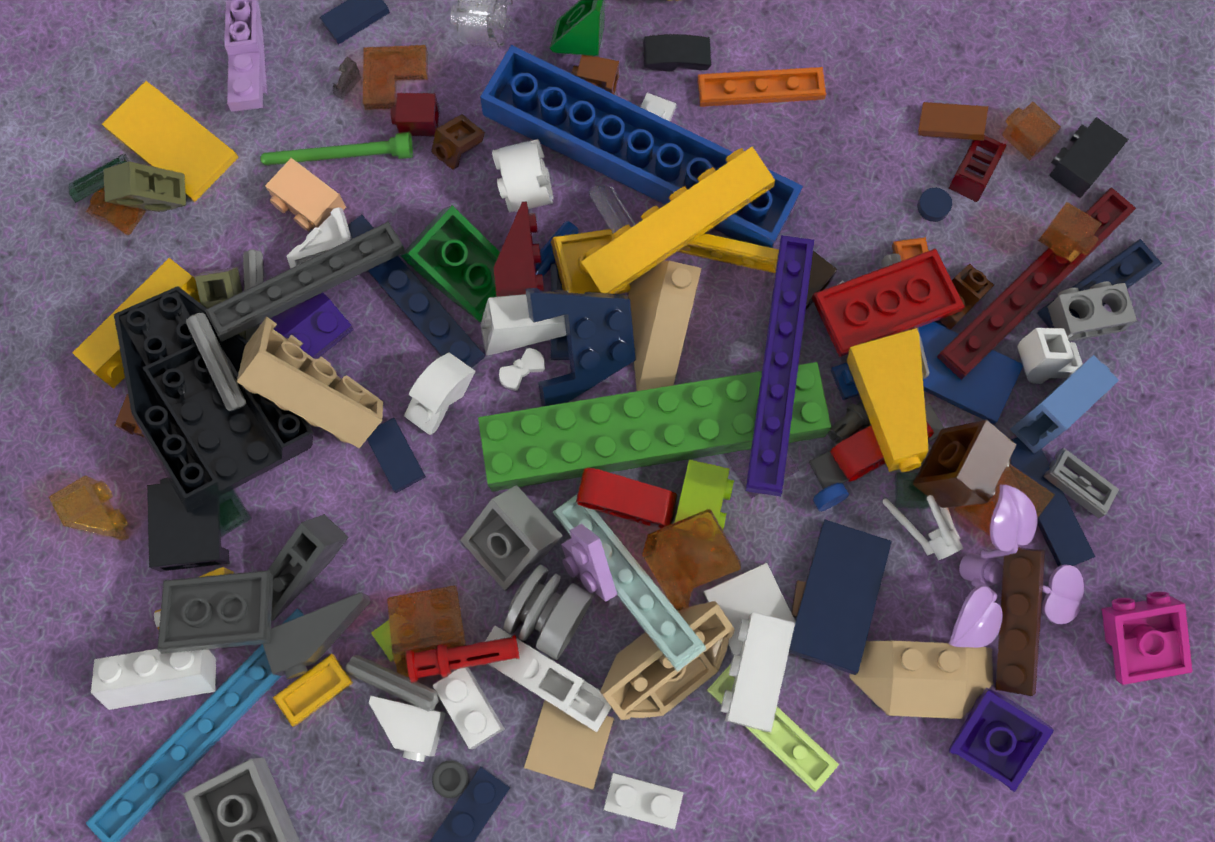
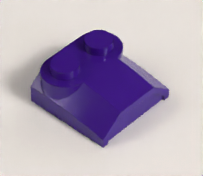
(1001, 738)

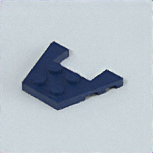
(597, 338)

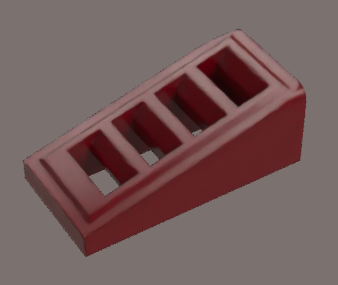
(969, 183)

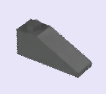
(303, 559)
(311, 635)

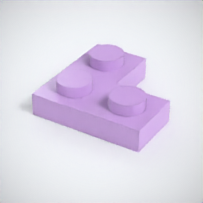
(588, 562)

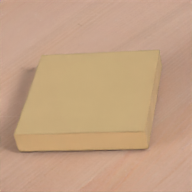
(567, 747)

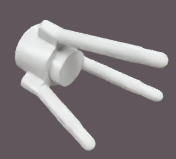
(943, 540)

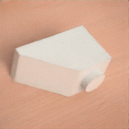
(409, 727)

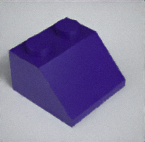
(315, 324)

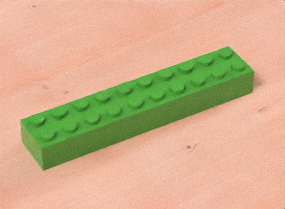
(639, 428)

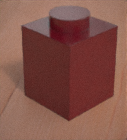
(416, 113)

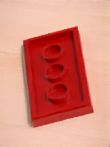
(888, 301)

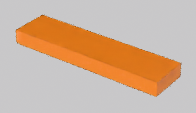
(761, 86)

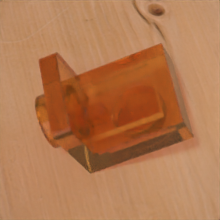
(120, 216)

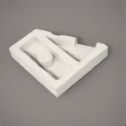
(328, 235)

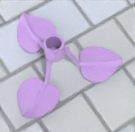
(1011, 525)

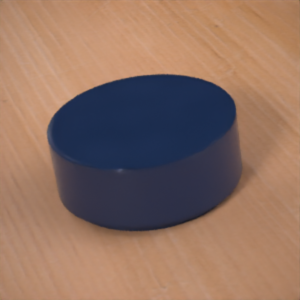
(934, 204)

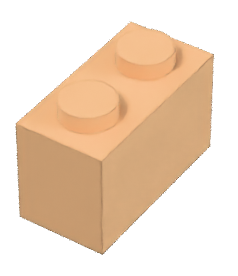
(303, 195)

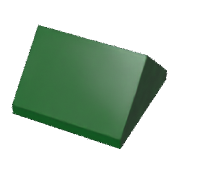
(580, 29)

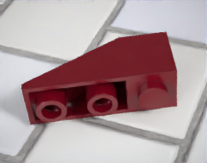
(517, 259)

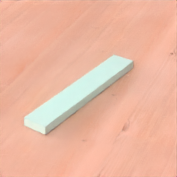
(637, 589)

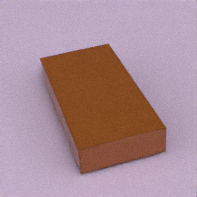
(953, 121)

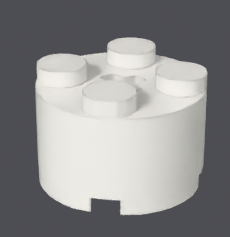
(523, 175)

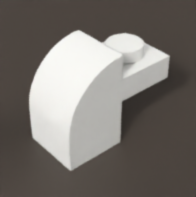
(1048, 355)
(436, 389)

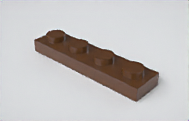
(1020, 621)

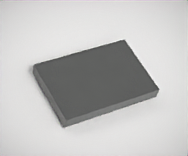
(216, 612)

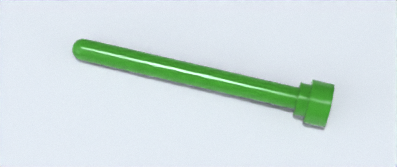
(399, 146)

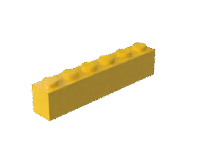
(679, 221)

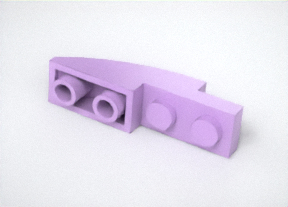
(245, 55)

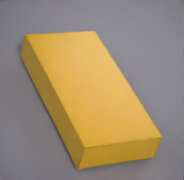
(312, 690)

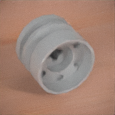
(547, 611)

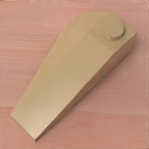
(660, 319)

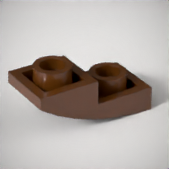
(971, 287)

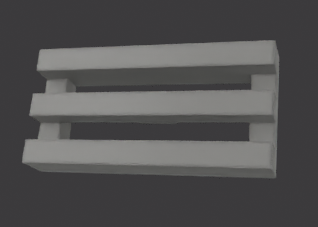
(1080, 487)

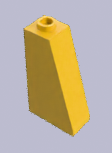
(893, 395)

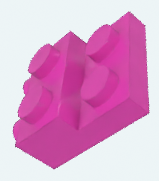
(1148, 637)

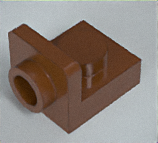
(455, 139)

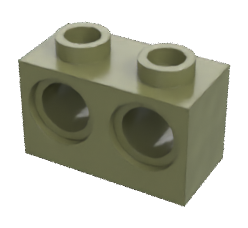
(144, 187)

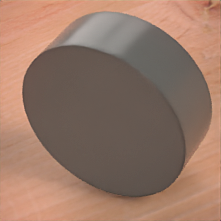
(450, 779)

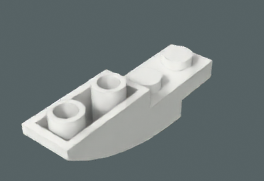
(553, 683)

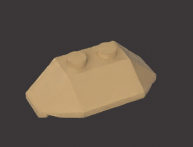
(924, 677)
(648, 685)

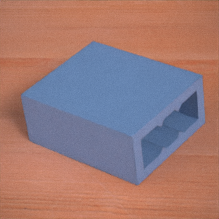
(1064, 404)

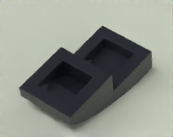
(676, 50)

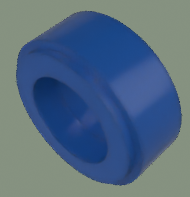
(830, 496)

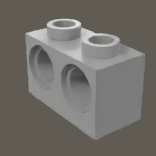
(1094, 318)

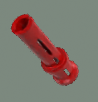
(445, 659)

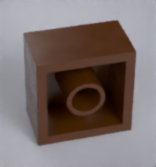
(965, 464)

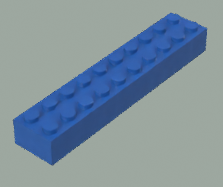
(622, 140)

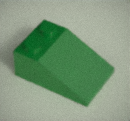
(456, 261)

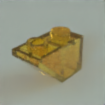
(87, 509)

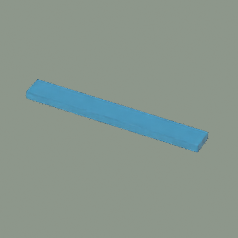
(185, 747)

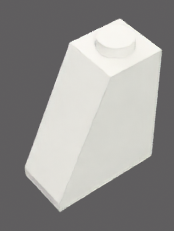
(508, 325)

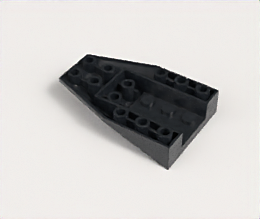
(182, 413)

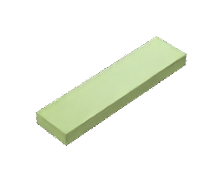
(786, 741)

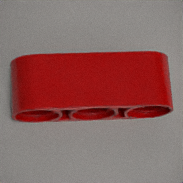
(861, 453)
(625, 498)

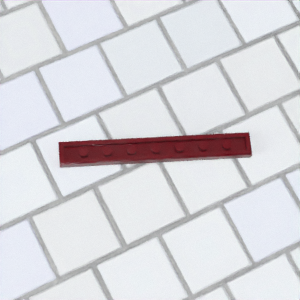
(1027, 292)

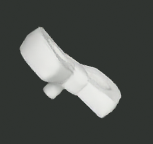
(512, 375)

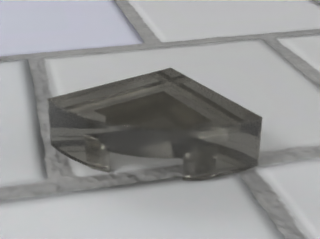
(348, 79)

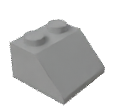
(510, 536)

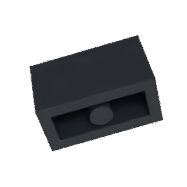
(1088, 157)

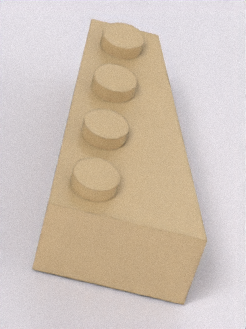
(307, 386)

